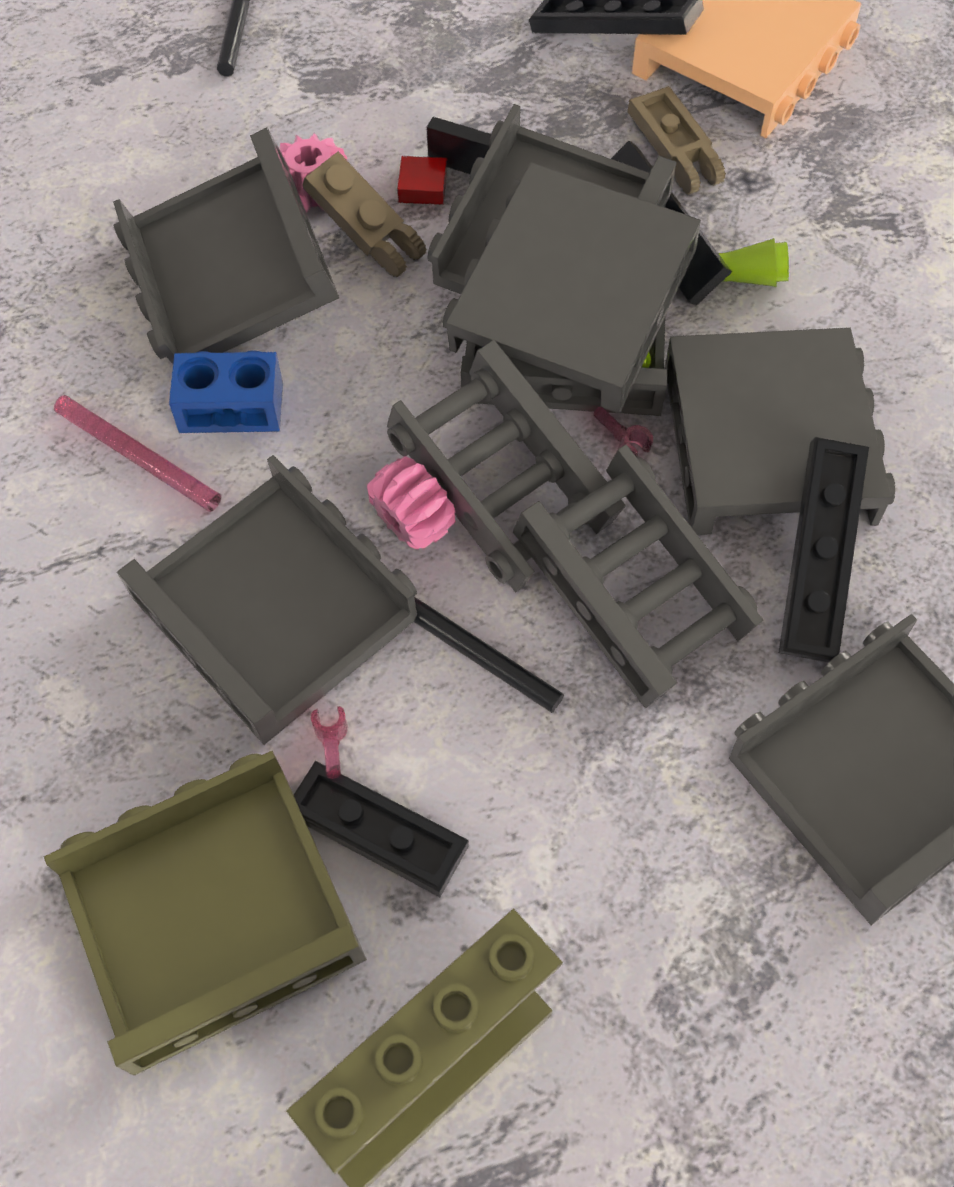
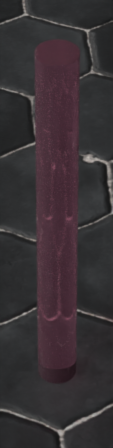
(138, 453)

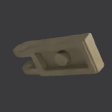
(677, 137)
(363, 214)

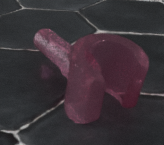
(633, 434)
(330, 740)

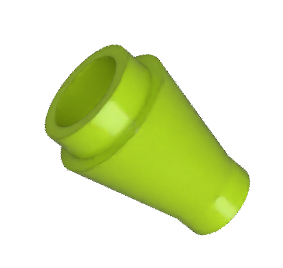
(758, 263)

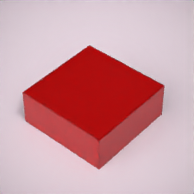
(422, 180)

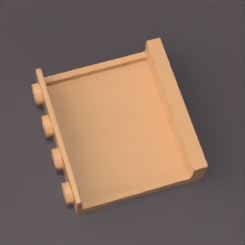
(756, 50)

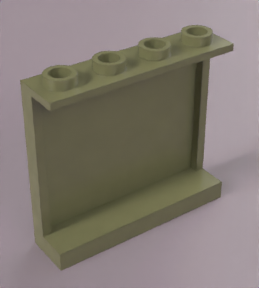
(203, 911)
(429, 1053)

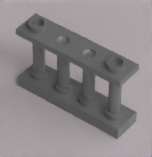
(525, 420)
(615, 623)

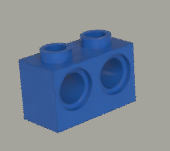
(226, 392)

